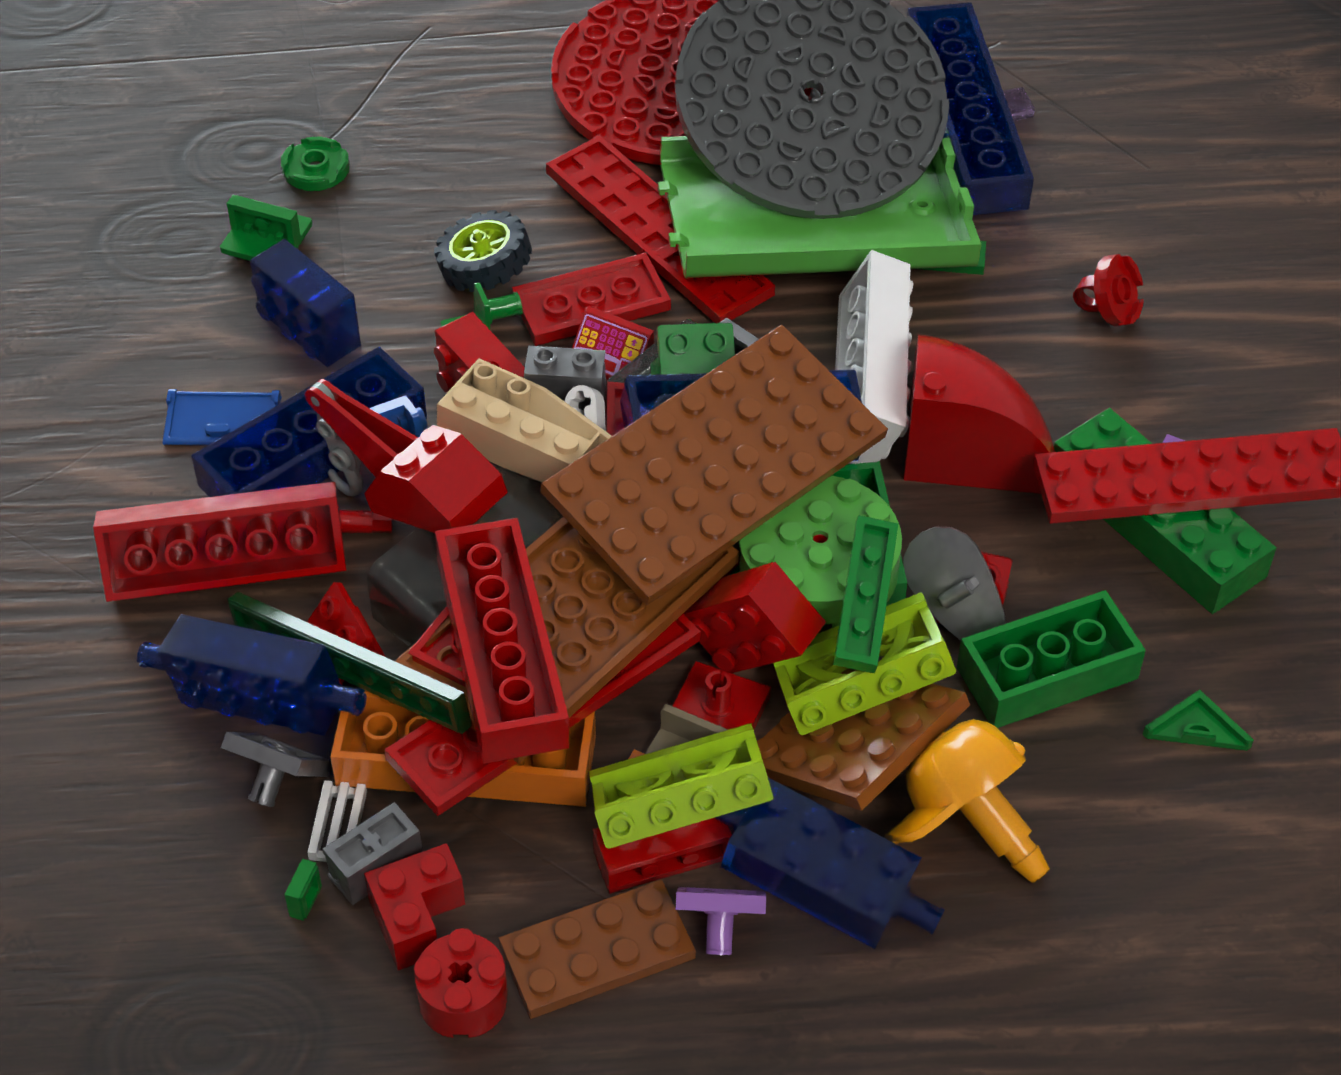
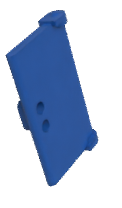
(200, 414)

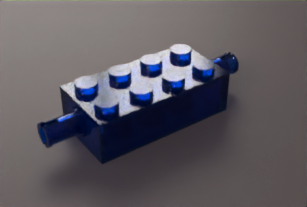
(252, 675)
(826, 865)

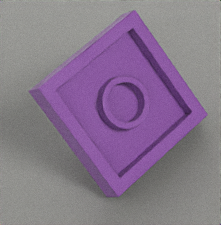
(720, 909)

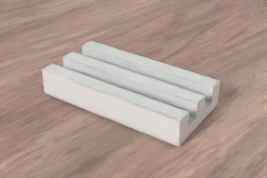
(342, 793)

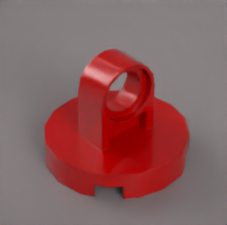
(1114, 290)

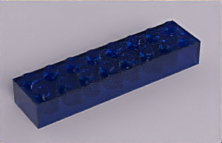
(979, 119)

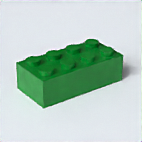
(1050, 659)

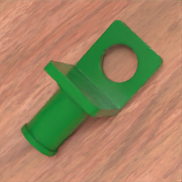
(493, 308)

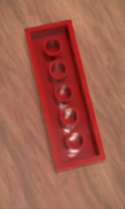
(219, 541)
(502, 641)

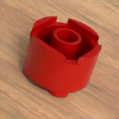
(461, 984)

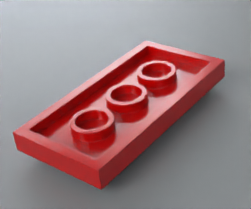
(619, 287)

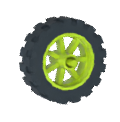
(483, 250)

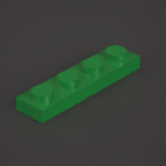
(866, 594)

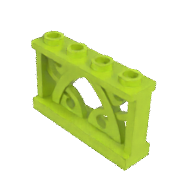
(912, 659)
(679, 786)

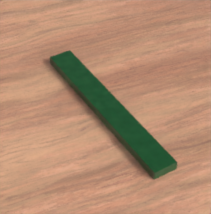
(361, 666)

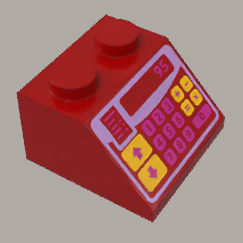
(615, 335)

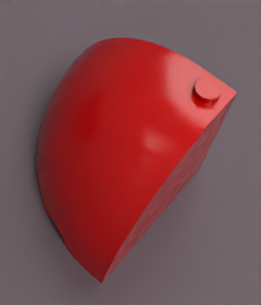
(971, 421)

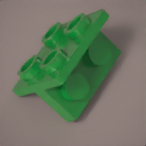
(260, 226)
(692, 348)

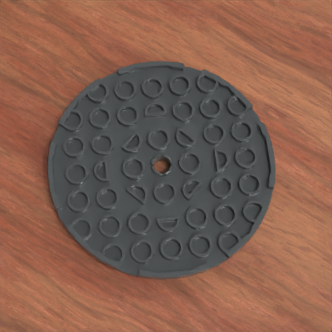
(821, 157)

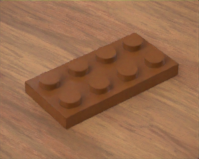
(596, 948)

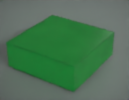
(303, 889)

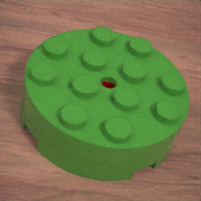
(815, 540)

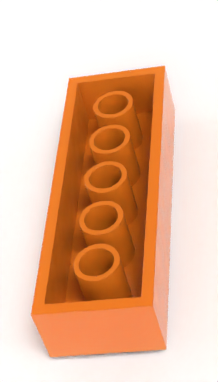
(546, 777)

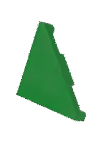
(1198, 722)

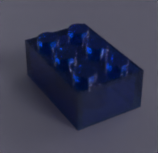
(305, 303)

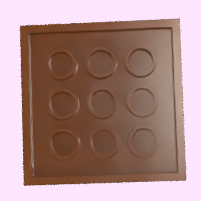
(861, 753)

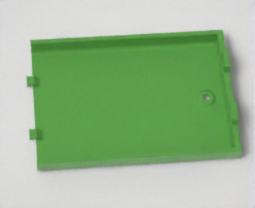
(733, 236)

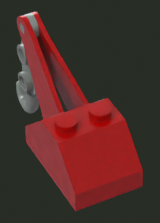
(420, 480)

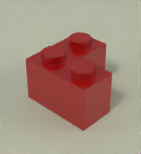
(408, 896)

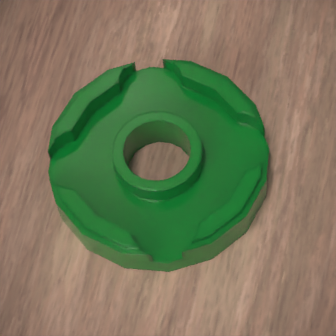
(317, 177)

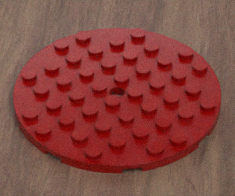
(620, 71)

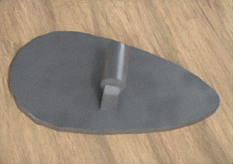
(954, 581)

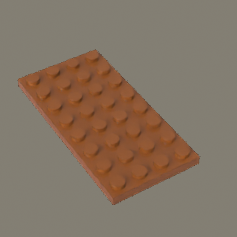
(713, 463)
(591, 613)

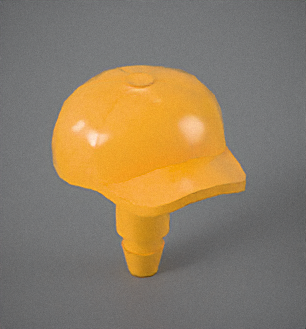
(963, 774)

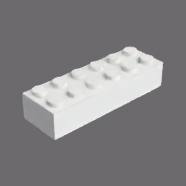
(876, 342)

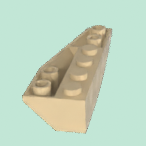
(517, 422)

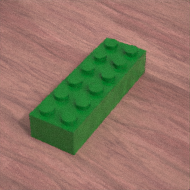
(1203, 551)

